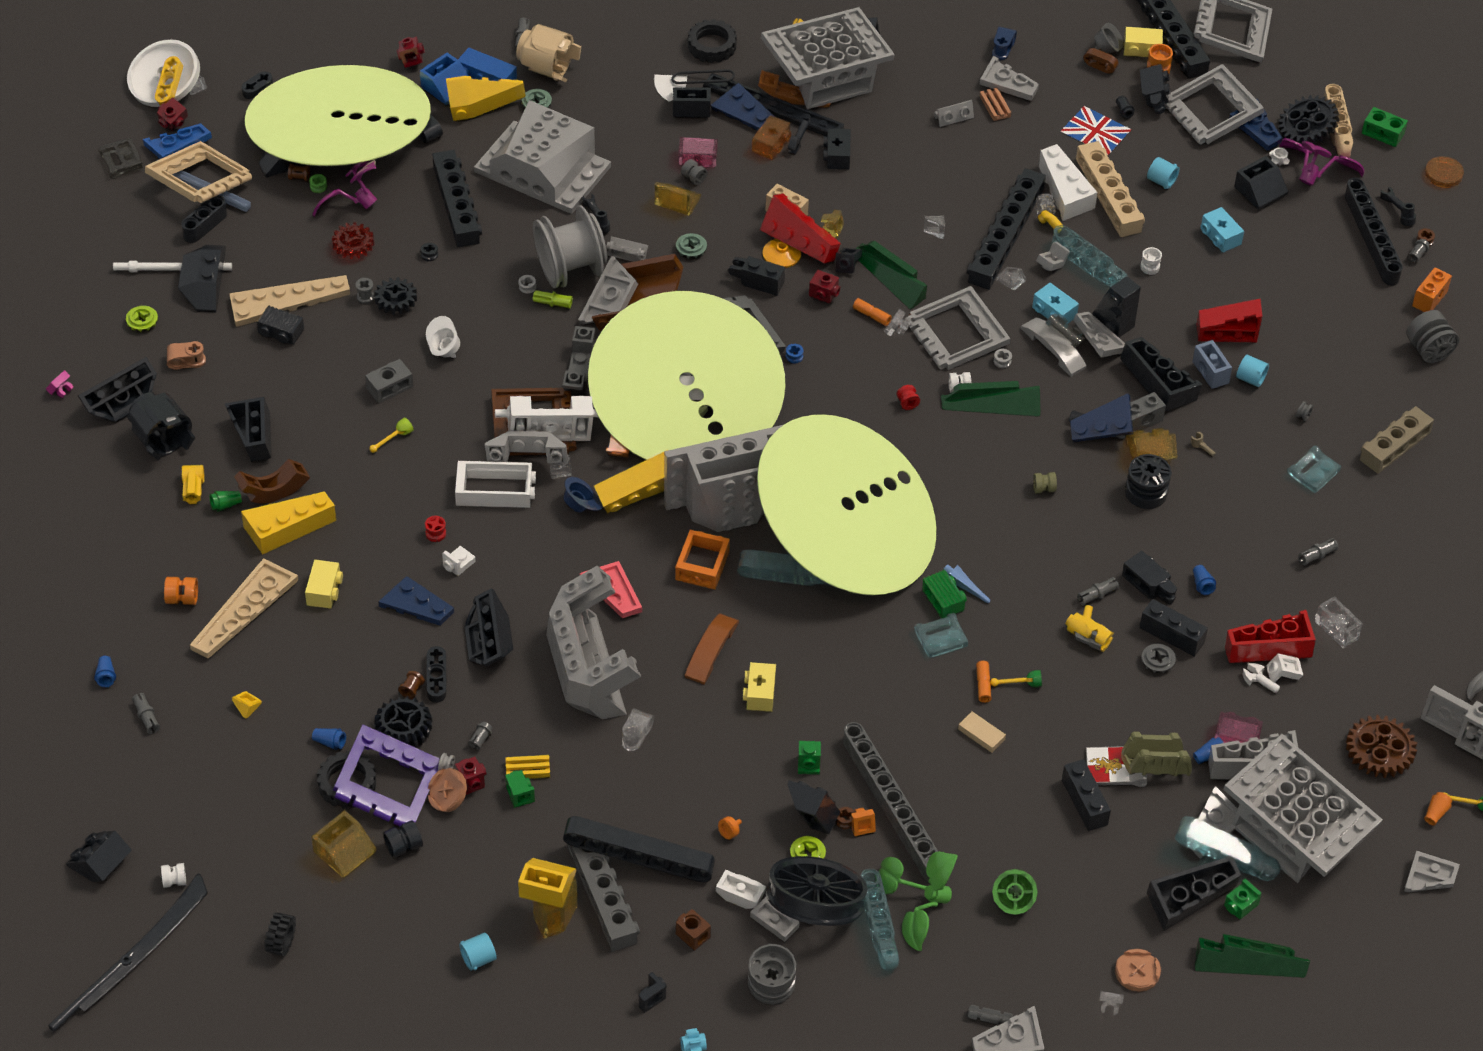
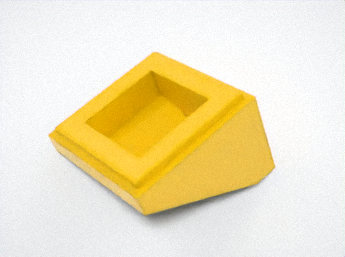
(246, 703)

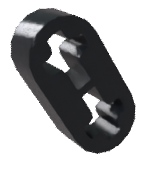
(256, 84)

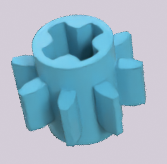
(693, 1041)

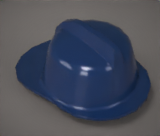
(580, 495)

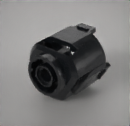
(160, 424)

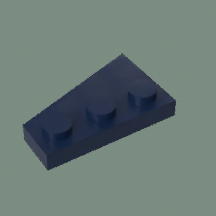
(742, 106)
(1261, 130)
(1105, 421)
(418, 601)

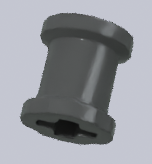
(364, 288)

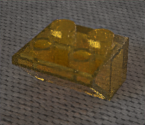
(1158, 443)
(343, 844)
(555, 919)

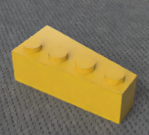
(632, 484)
(287, 520)

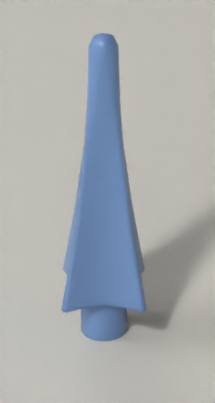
(965, 583)

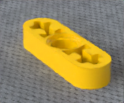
(169, 90)

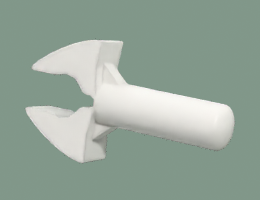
(1257, 676)

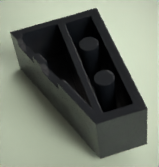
(1119, 307)
(253, 426)

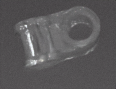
(636, 729)

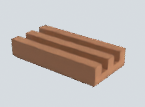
(993, 95)

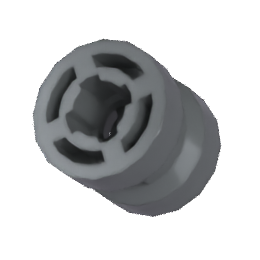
(696, 173)

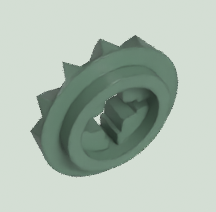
(542, 96)
(695, 240)

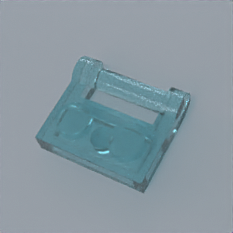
(1318, 474)
(942, 641)

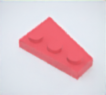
(624, 599)

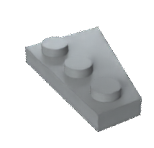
(1218, 813)
(1016, 1034)

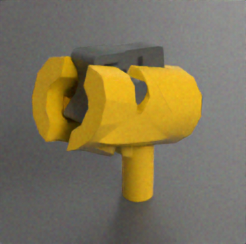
(1088, 630)

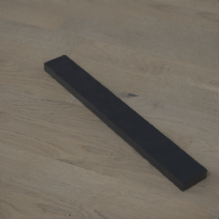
(779, 108)

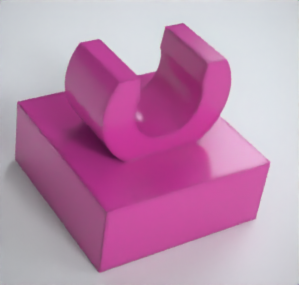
(58, 383)

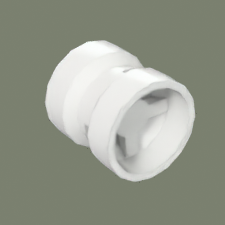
(1151, 260)
(955, 379)
(173, 875)

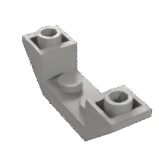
(526, 441)

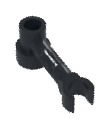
(601, 215)
(1408, 216)

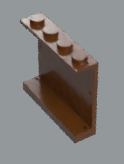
(653, 277)

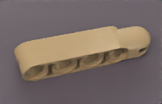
(1342, 136)

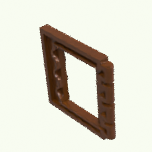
(501, 400)

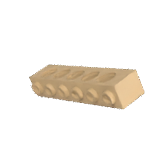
(1110, 189)

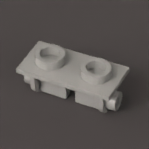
(954, 113)
(626, 249)

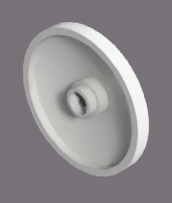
(148, 65)

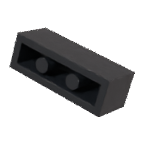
(1173, 627)
(1086, 795)

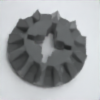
(1163, 652)

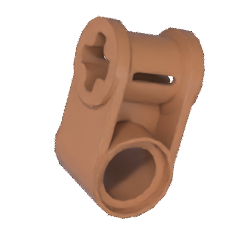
(183, 355)

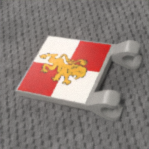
(1109, 768)

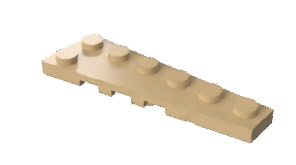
(250, 304)
(252, 597)

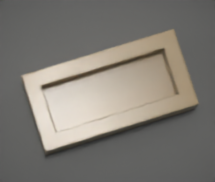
(982, 732)

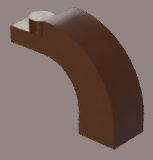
(275, 486)

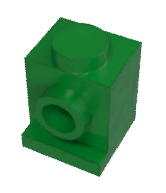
(809, 757)
(519, 788)
(1242, 899)

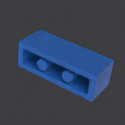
(482, 65)

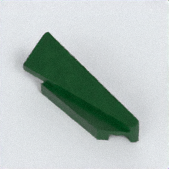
(893, 273)
(994, 398)
(1248, 957)

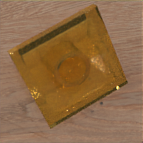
(675, 198)

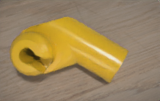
(1050, 218)

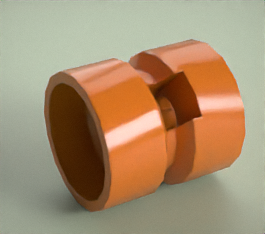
(1160, 54)
(173, 590)

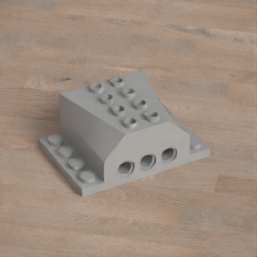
(830, 55)
(546, 158)
(717, 480)
(1298, 810)

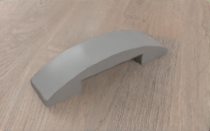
(1061, 347)

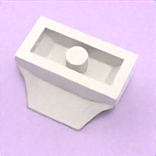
(740, 890)

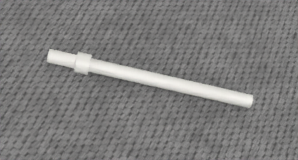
(134, 266)

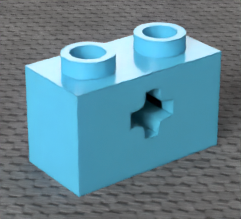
(1222, 229)
(1054, 301)

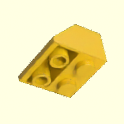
(545, 882)

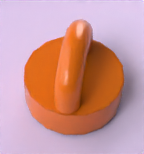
(729, 827)

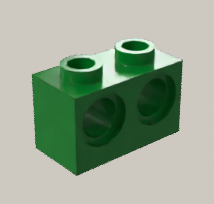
(1384, 127)

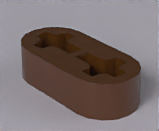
(1100, 60)

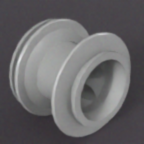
(569, 246)

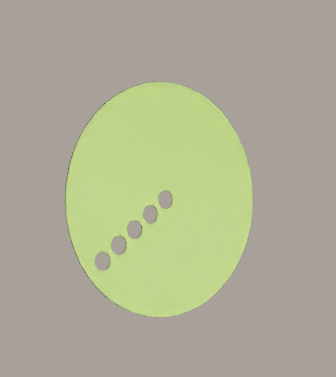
(296, 121)
(674, 333)
(859, 550)

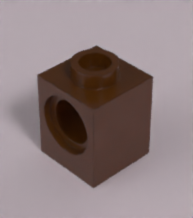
(693, 937)

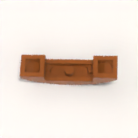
(781, 90)
(709, 648)

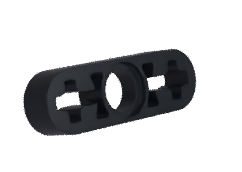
(432, 681)

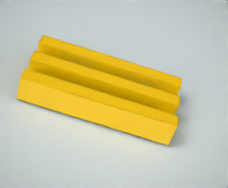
(528, 763)

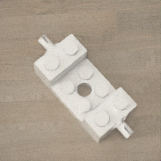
(567, 423)

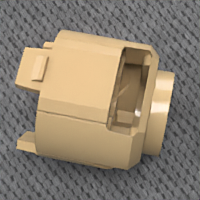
(547, 51)

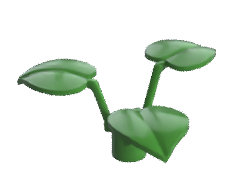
(938, 869)

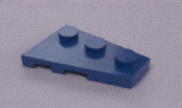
(172, 143)

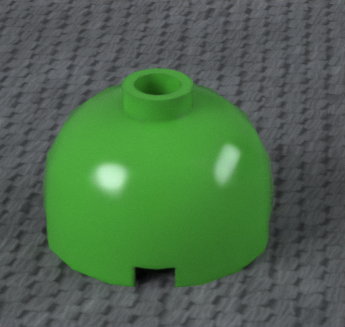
(1015, 891)

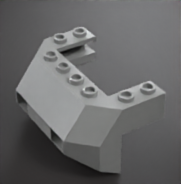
(578, 648)

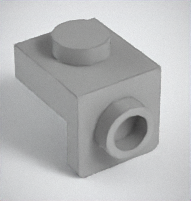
(1054, 258)

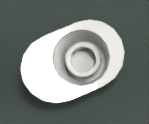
(442, 337)

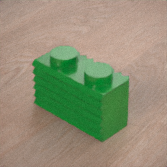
(944, 594)

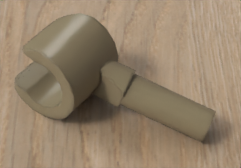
(1198, 442)

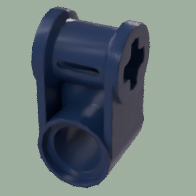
(1003, 42)

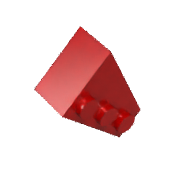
(1230, 322)

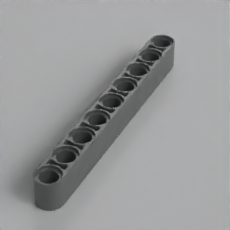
(876, 775)

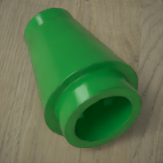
(224, 499)

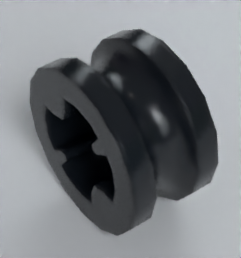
(429, 256)

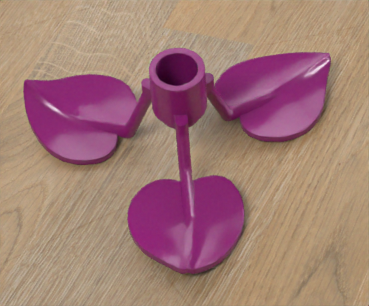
(1310, 171)
(363, 195)

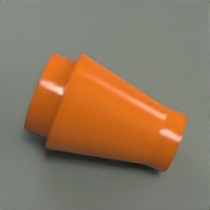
(1437, 808)

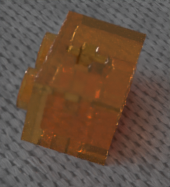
(771, 137)

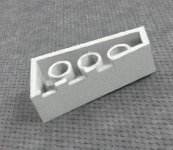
(1066, 183)

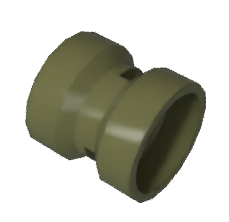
(1045, 482)

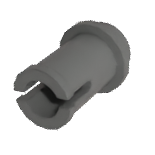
(1420, 248)
(480, 735)

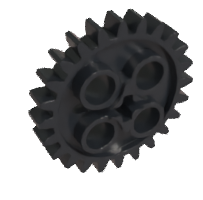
(1309, 119)

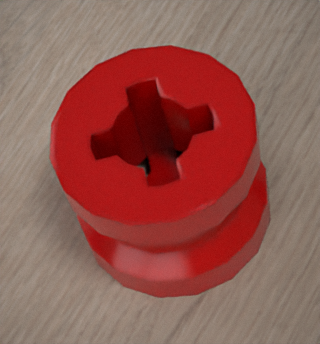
(908, 397)
(433, 523)

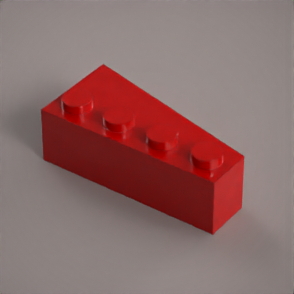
(798, 230)
(1262, 642)

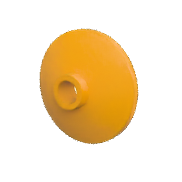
(781, 253)

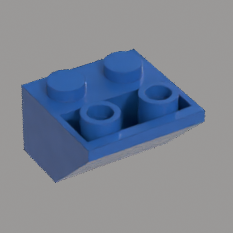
(434, 76)

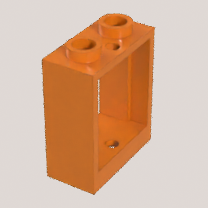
(706, 577)

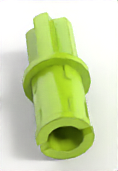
(552, 299)

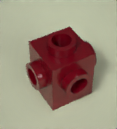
(410, 51)
(172, 114)
(824, 286)
(473, 773)

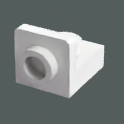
(458, 560)
(1284, 666)

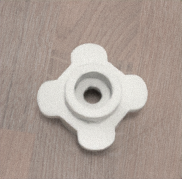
(1279, 156)

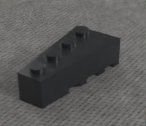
(1159, 374)
(1188, 891)

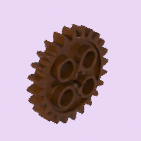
(1381, 746)

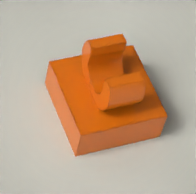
(863, 821)

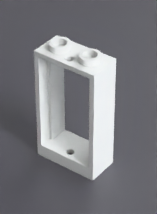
(494, 470)

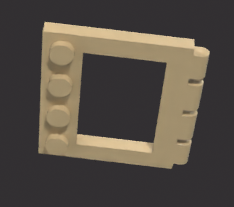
(165, 167)

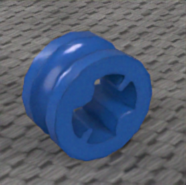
(794, 348)

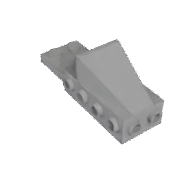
(1456, 719)

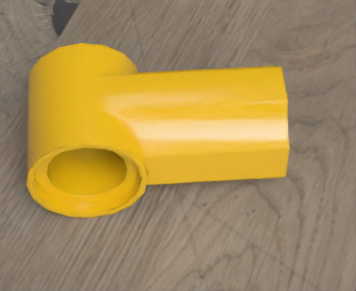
(192, 482)

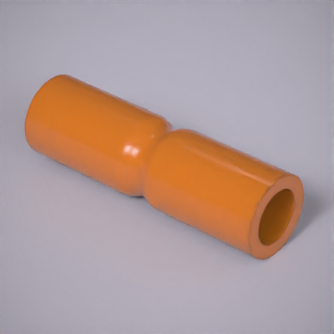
(869, 310)
(983, 678)

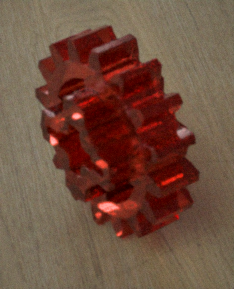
(353, 240)

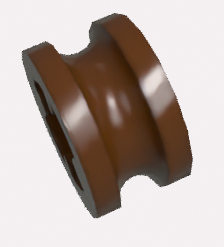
(1426, 234)
(841, 822)

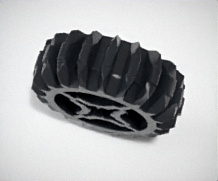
(403, 717)

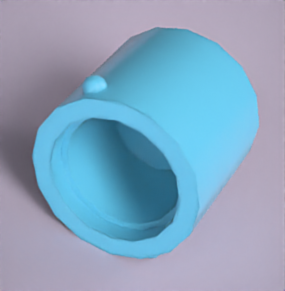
(1163, 172)
(1252, 370)
(477, 951)

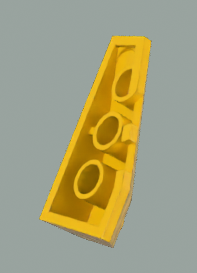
(475, 97)

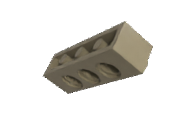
(1396, 439)

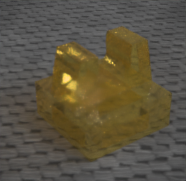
(833, 222)

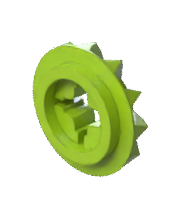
(145, 312)
(812, 845)

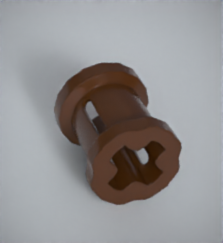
(306, 171)
(411, 684)

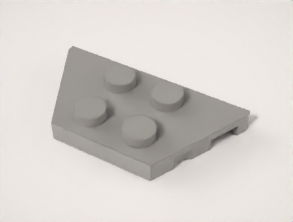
(610, 293)

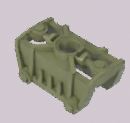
(1156, 755)

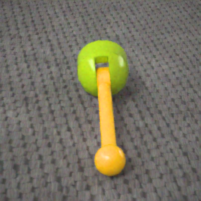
(403, 427)

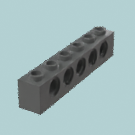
(617, 935)

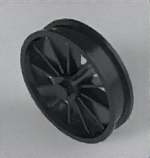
(816, 890)

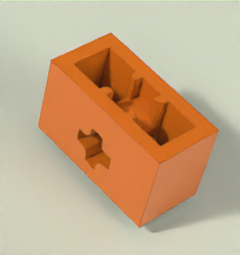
(1432, 290)

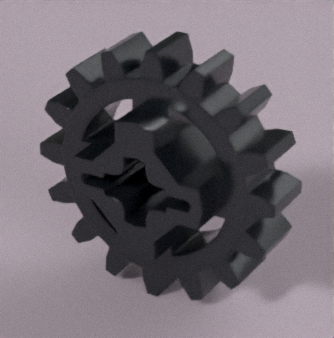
(395, 295)

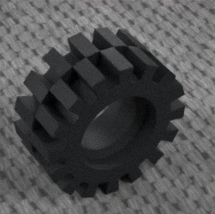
(280, 933)

